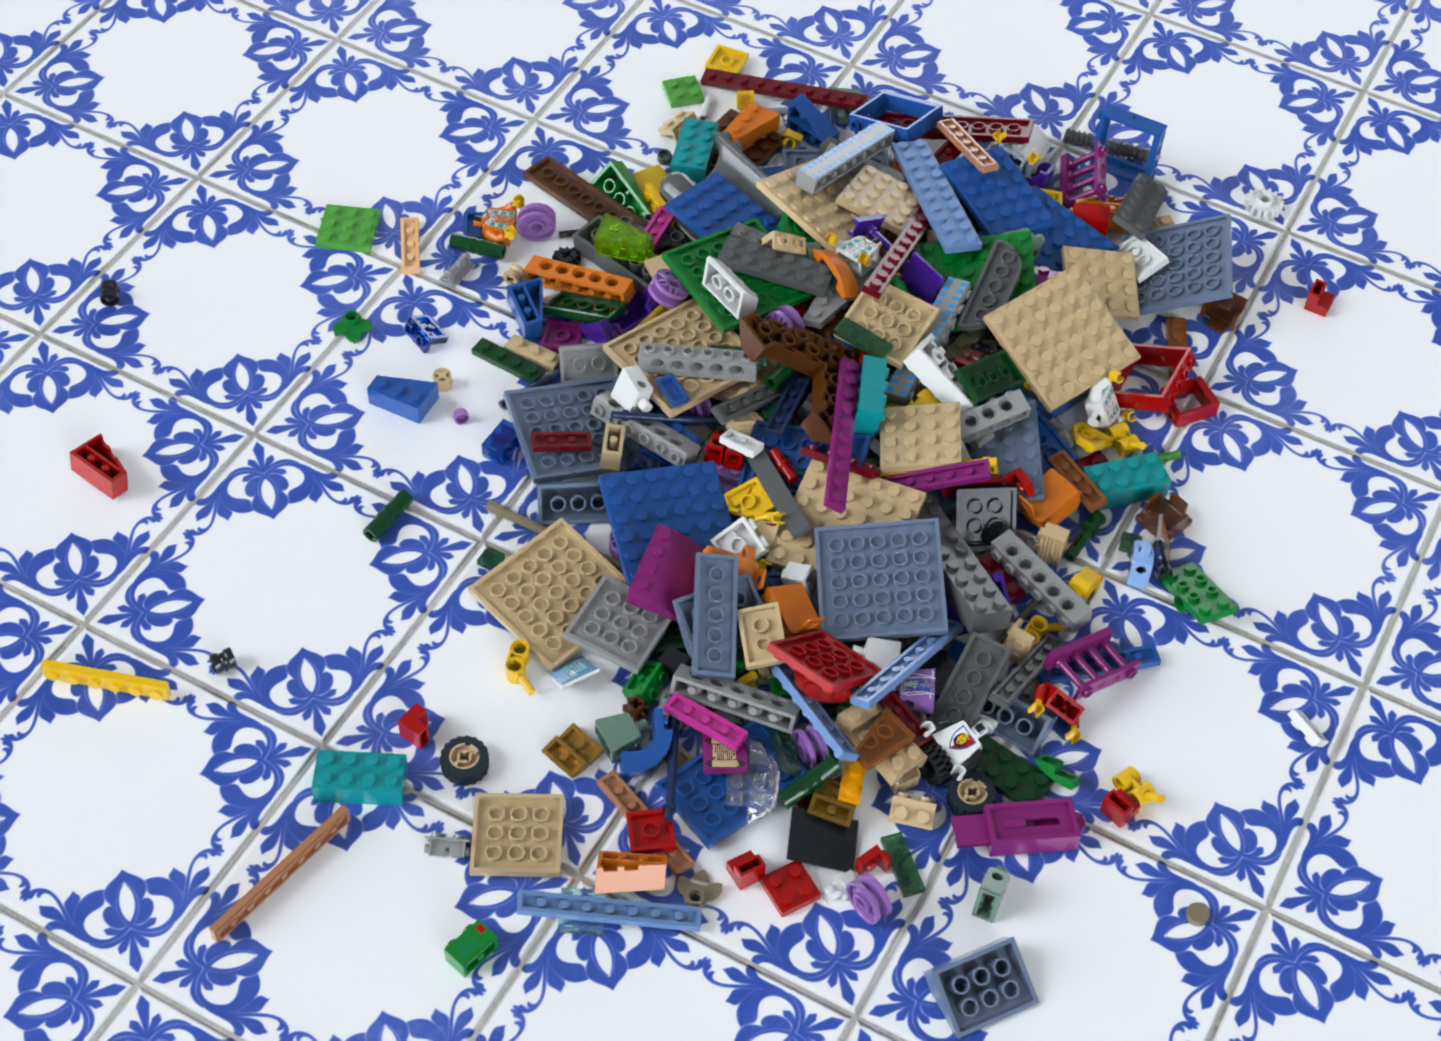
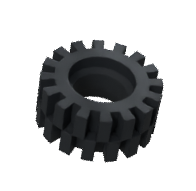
(937, 765)

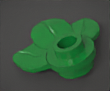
(352, 326)

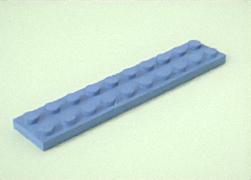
(936, 197)

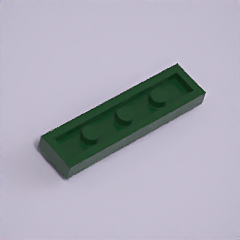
(508, 361)

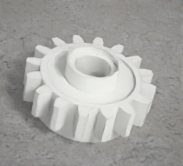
(1263, 204)

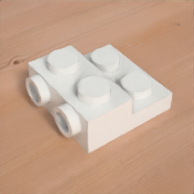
(740, 534)

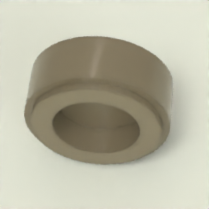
(1197, 914)

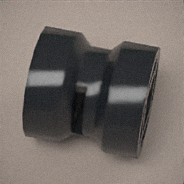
(109, 293)
(227, 658)

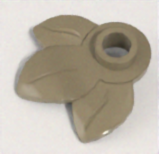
(699, 888)

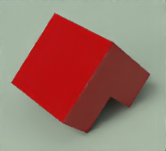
(1318, 299)
(414, 726)
(1119, 807)
(746, 869)

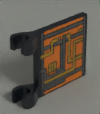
(1162, 541)

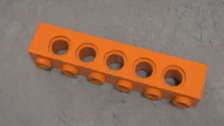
(579, 279)

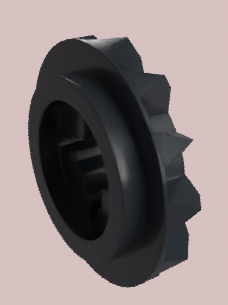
(575, 257)

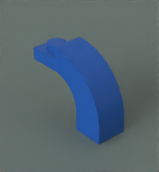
(641, 762)

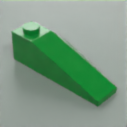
(621, 186)

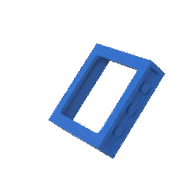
(926, 111)
(1135, 121)

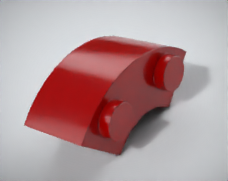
(815, 691)

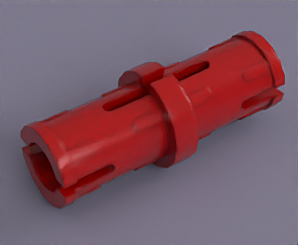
(783, 466)

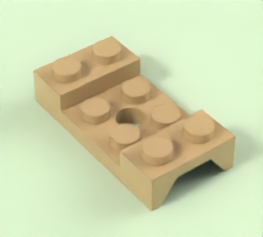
(856, 724)

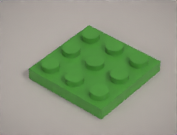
(348, 228)

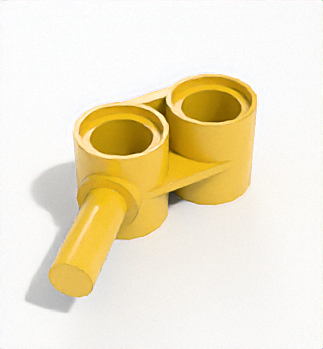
(1124, 442)
(1085, 582)
(1038, 626)
(517, 660)
(1129, 782)

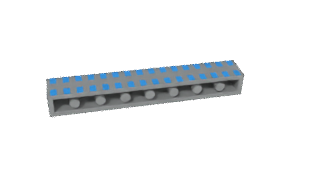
(844, 157)
(951, 302)

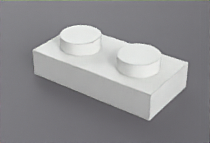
(741, 442)
(1302, 722)

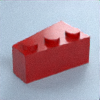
(99, 467)

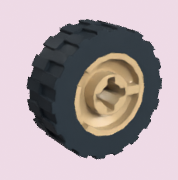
(463, 771)
(971, 783)

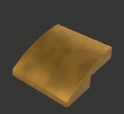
(573, 751)
(827, 807)

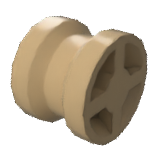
(514, 274)
(444, 379)

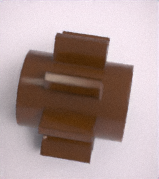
(636, 708)

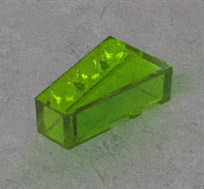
(622, 240)

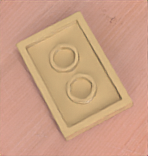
(757, 628)

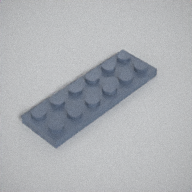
(715, 616)

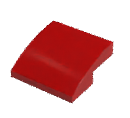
(1094, 215)

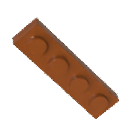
(1175, 335)
(1091, 496)

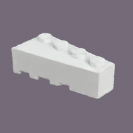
(937, 373)

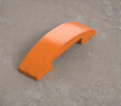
(847, 284)

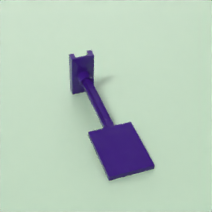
(918, 272)

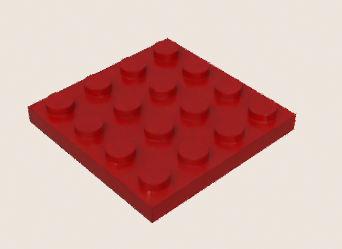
(824, 661)

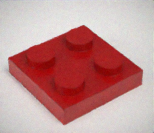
(649, 832)
(790, 888)

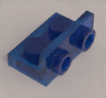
(424, 332)

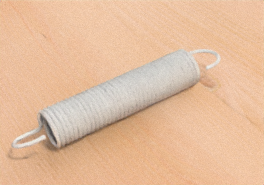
(706, 107)

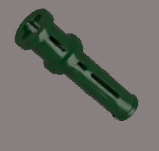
(1088, 529)

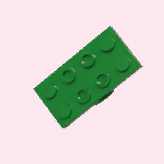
(1197, 594)

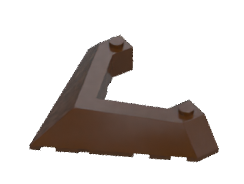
(806, 354)

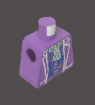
(918, 691)

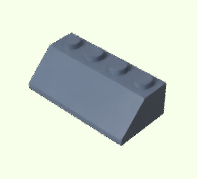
(572, 501)
(1019, 726)

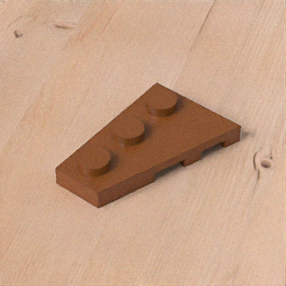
(883, 740)

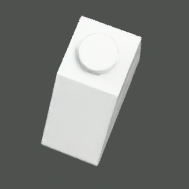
(803, 574)

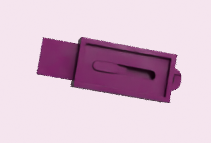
(1021, 827)

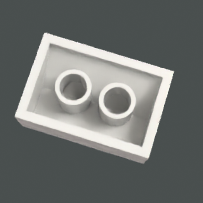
(1037, 141)
(728, 288)

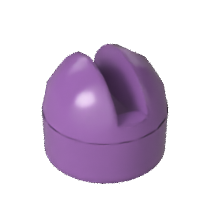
(461, 416)

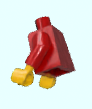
(1061, 705)

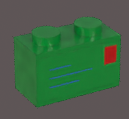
(471, 948)

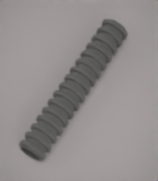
(1113, 147)

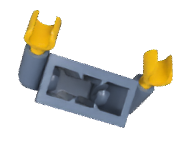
(1024, 166)

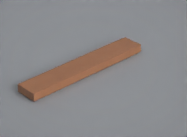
(967, 145)
(627, 801)

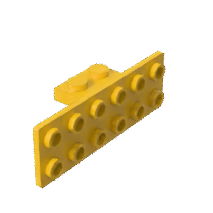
(649, 184)

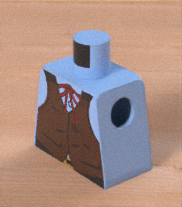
(1140, 556)

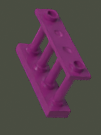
(1068, 176)
(1087, 646)

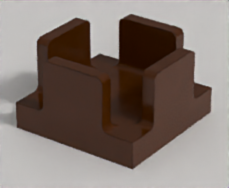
(1225, 313)
(1173, 511)

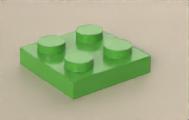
(683, 91)

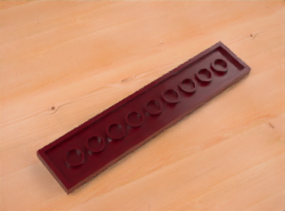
(978, 127)

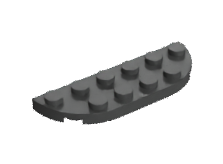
(994, 286)

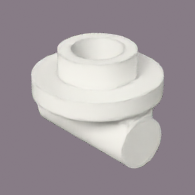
(988, 722)

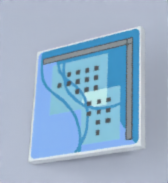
(572, 671)

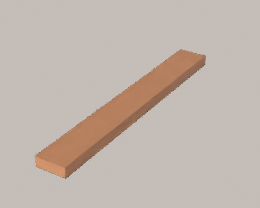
(279, 874)

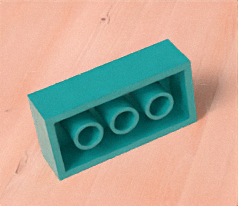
(695, 148)
(871, 396)
(1129, 479)
(360, 777)

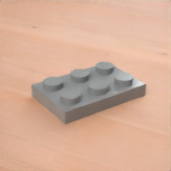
(585, 362)

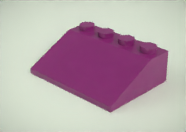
(664, 572)

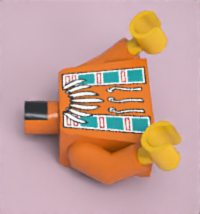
(500, 222)

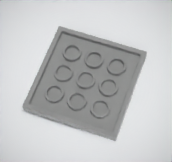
(616, 628)

